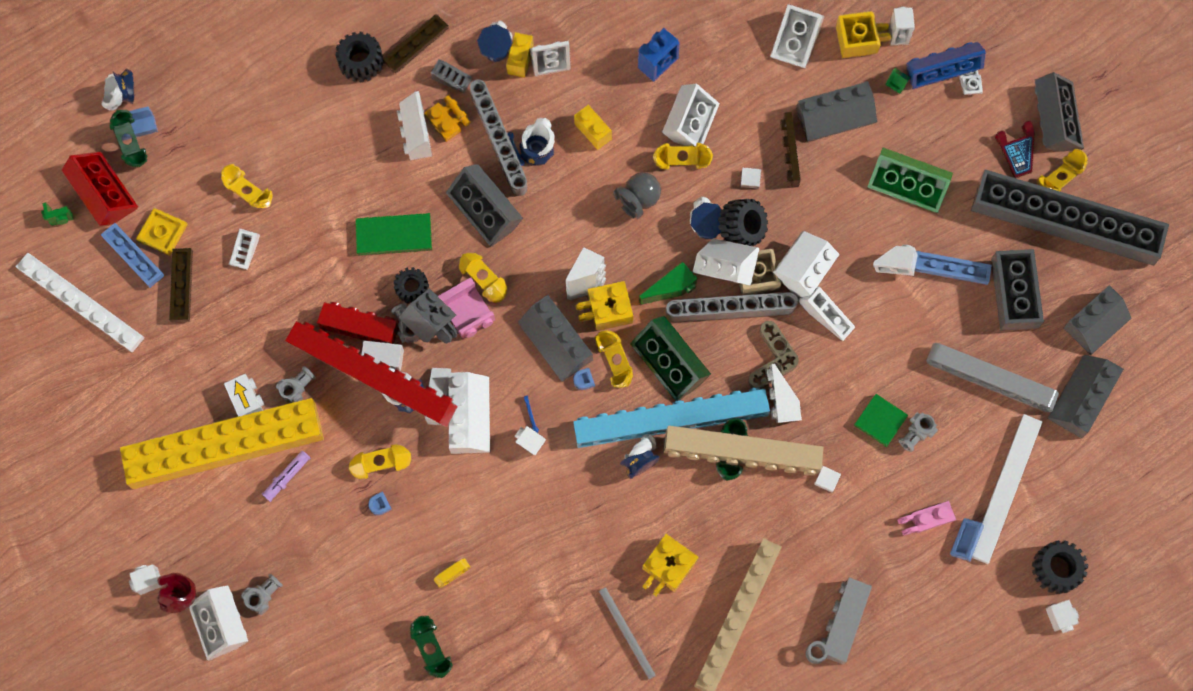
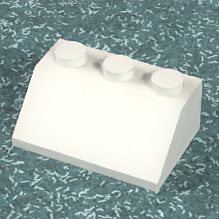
(690, 116)
(414, 127)
(727, 261)
(806, 264)
(585, 274)
(218, 622)

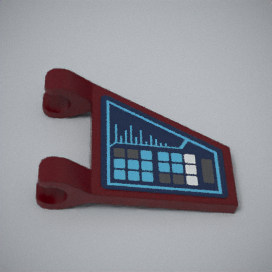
(1019, 151)

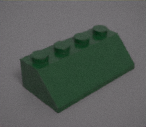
(670, 358)

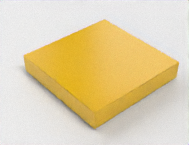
(161, 231)

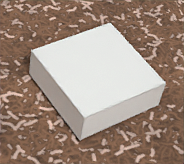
(750, 178)
(827, 479)

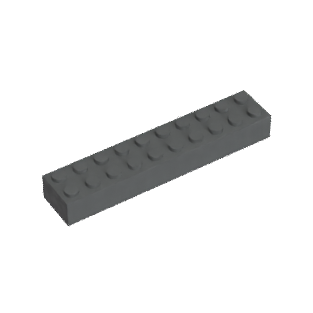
(1070, 217)

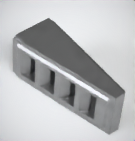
(441, 78)

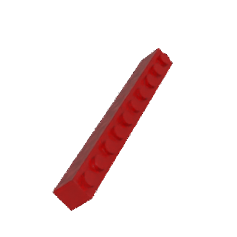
(372, 374)

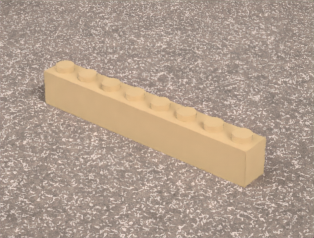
(743, 449)
(738, 616)

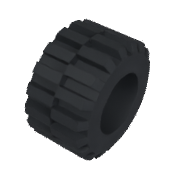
(354, 44)
(743, 222)
(1073, 559)

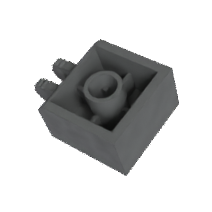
(430, 318)

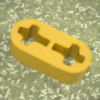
(452, 573)

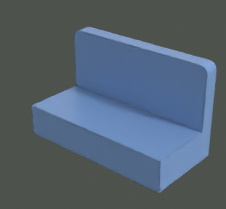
(143, 124)

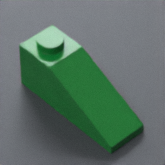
(672, 285)

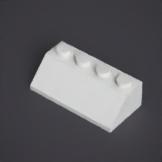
(471, 421)

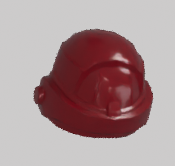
(177, 594)

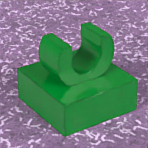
(897, 81)

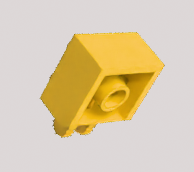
(860, 35)
(599, 302)
(657, 565)

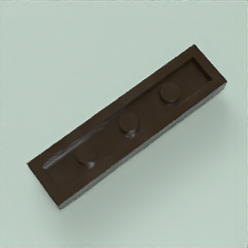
(415, 43)
(791, 156)
(181, 285)

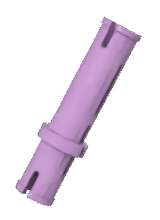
(285, 476)

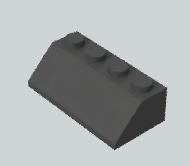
(837, 111)
(1058, 113)
(483, 204)
(555, 338)
(1085, 394)

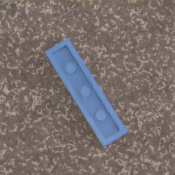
(132, 255)
(953, 268)

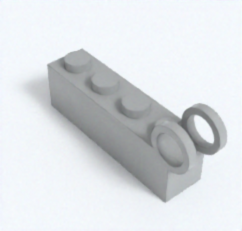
(844, 624)

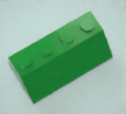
(910, 180)

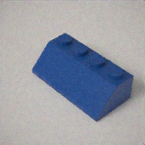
(946, 64)

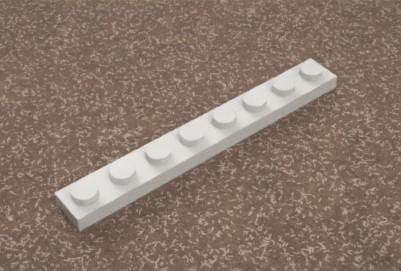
(80, 302)

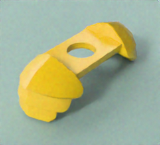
(697, 155)
(1073, 165)
(234, 180)
(493, 287)
(611, 344)
(396, 457)

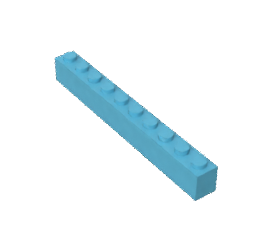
(655, 420)

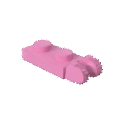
(928, 518)

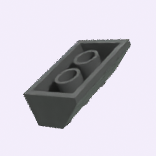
(1099, 320)

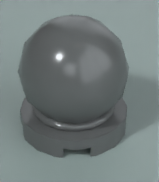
(639, 193)

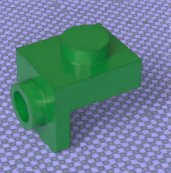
(58, 216)

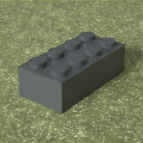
(1017, 290)

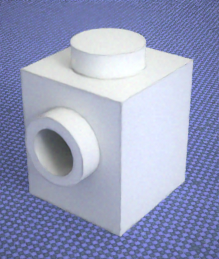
(529, 439)
(144, 579)
(1063, 616)

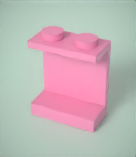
(469, 308)

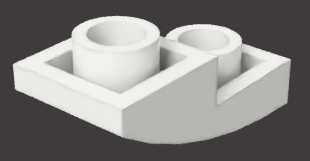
(971, 83)

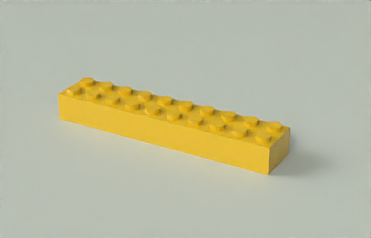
(221, 443)

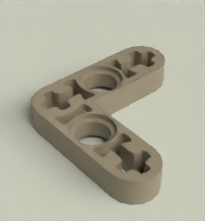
(781, 355)

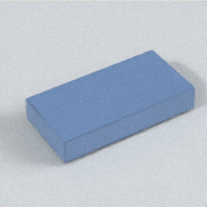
(967, 539)

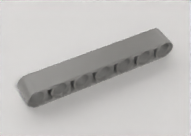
(502, 144)
(739, 302)
(992, 377)

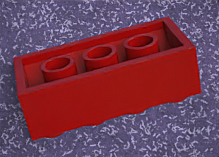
(99, 187)

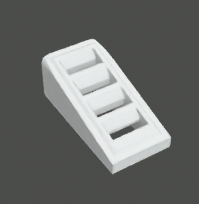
(240, 239)

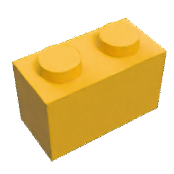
(519, 55)
(593, 127)

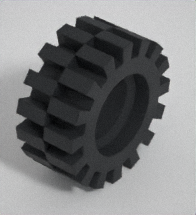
(407, 275)

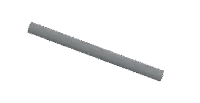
(627, 633)

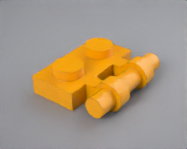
(442, 121)

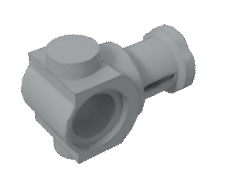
(397, 311)
(297, 384)
(917, 431)
(263, 592)

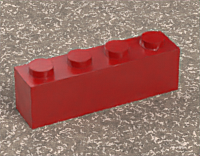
(357, 324)

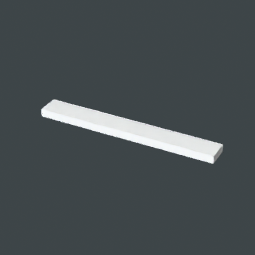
(1006, 487)

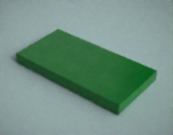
(393, 234)

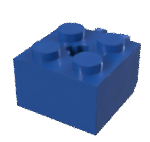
(658, 54)

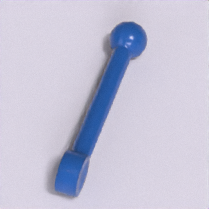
(511, 136)
(536, 429)

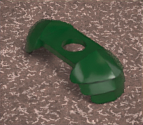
(121, 124)
(735, 427)
(423, 633)

